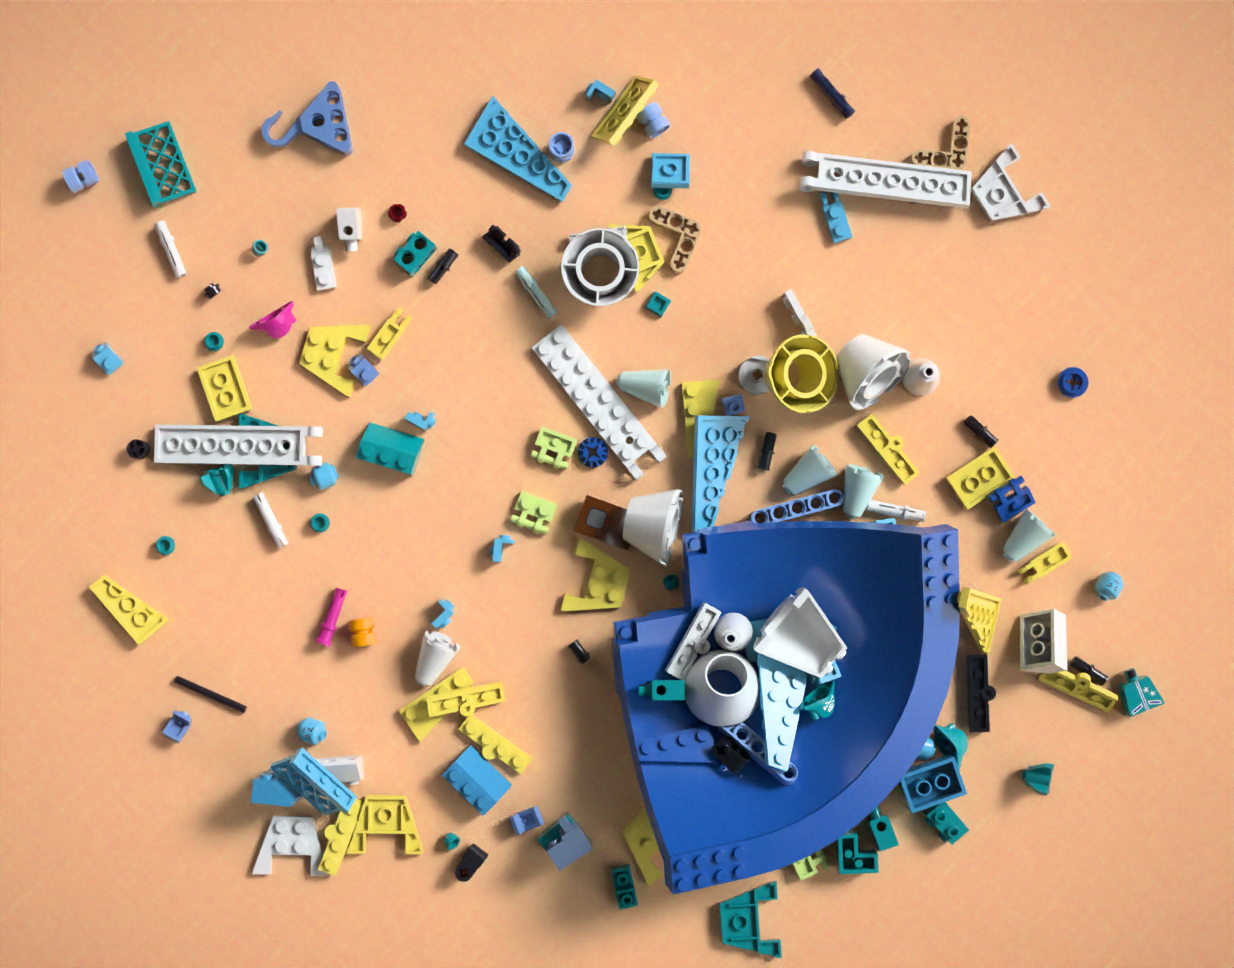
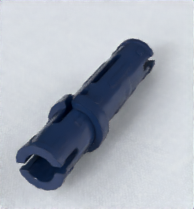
(832, 93)

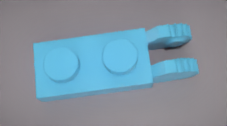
(835, 218)

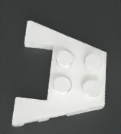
(999, 195)
(290, 837)

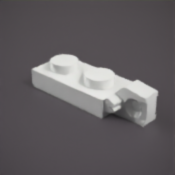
(323, 265)

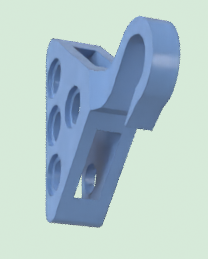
(304, 125)

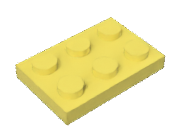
(224, 388)
(980, 477)

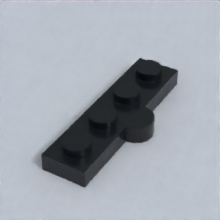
(978, 692)

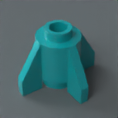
(218, 479)
(1039, 777)

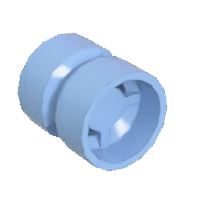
(653, 120)
(561, 147)
(74, 179)

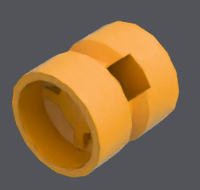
(362, 632)

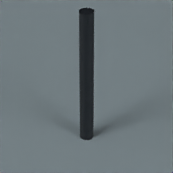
(210, 694)

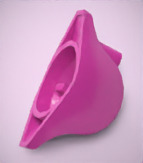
(277, 322)

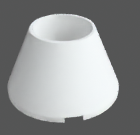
(600, 243)
(870, 369)
(654, 523)
(713, 706)

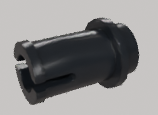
(579, 652)

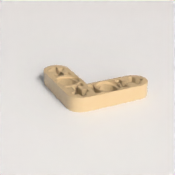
(948, 157)
(686, 236)

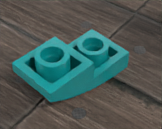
(624, 886)

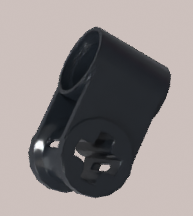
(732, 756)
(472, 860)

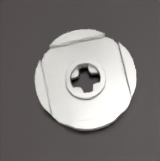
(748, 381)

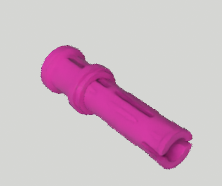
(329, 625)

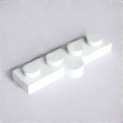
(798, 317)
(693, 641)

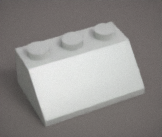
(1043, 642)
(344, 768)

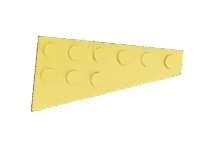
(980, 614)

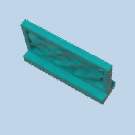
(145, 170)

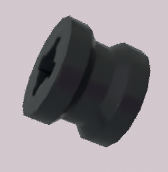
(134, 448)

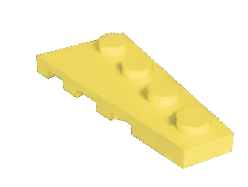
(417, 713)

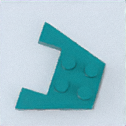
(265, 472)
(741, 920)

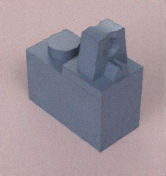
(570, 846)

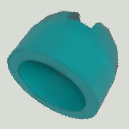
(259, 248)
(671, 582)
(451, 841)

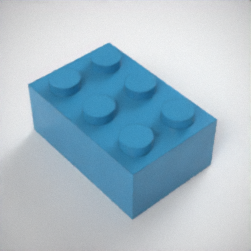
(932, 783)

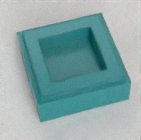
(658, 304)

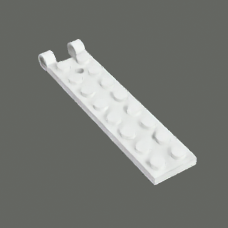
(887, 180)
(596, 399)
(234, 444)

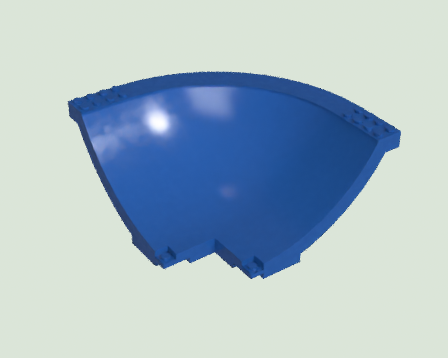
(900, 619)

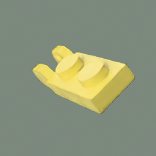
(388, 335)
(1046, 562)

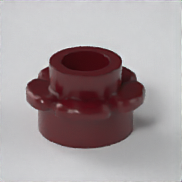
(392, 212)

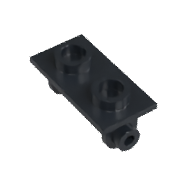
(507, 248)

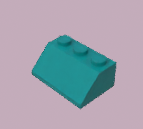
(390, 448)

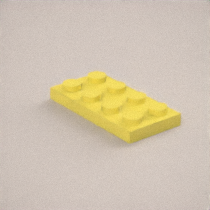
(625, 110)

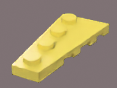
(698, 399)
(131, 612)

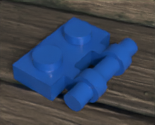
(1014, 503)

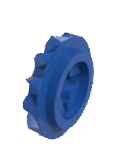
(1079, 377)
(593, 461)

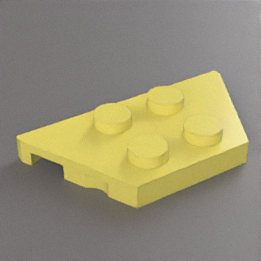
(647, 251)

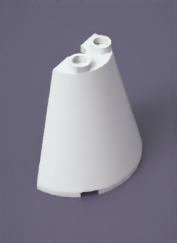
(801, 636)

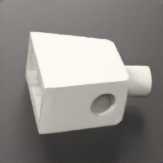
(349, 218)

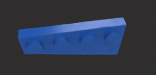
(678, 747)

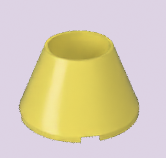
(816, 373)

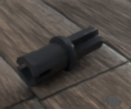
(443, 266)
(981, 431)
(767, 451)
(1084, 667)

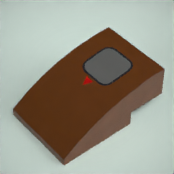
(602, 522)

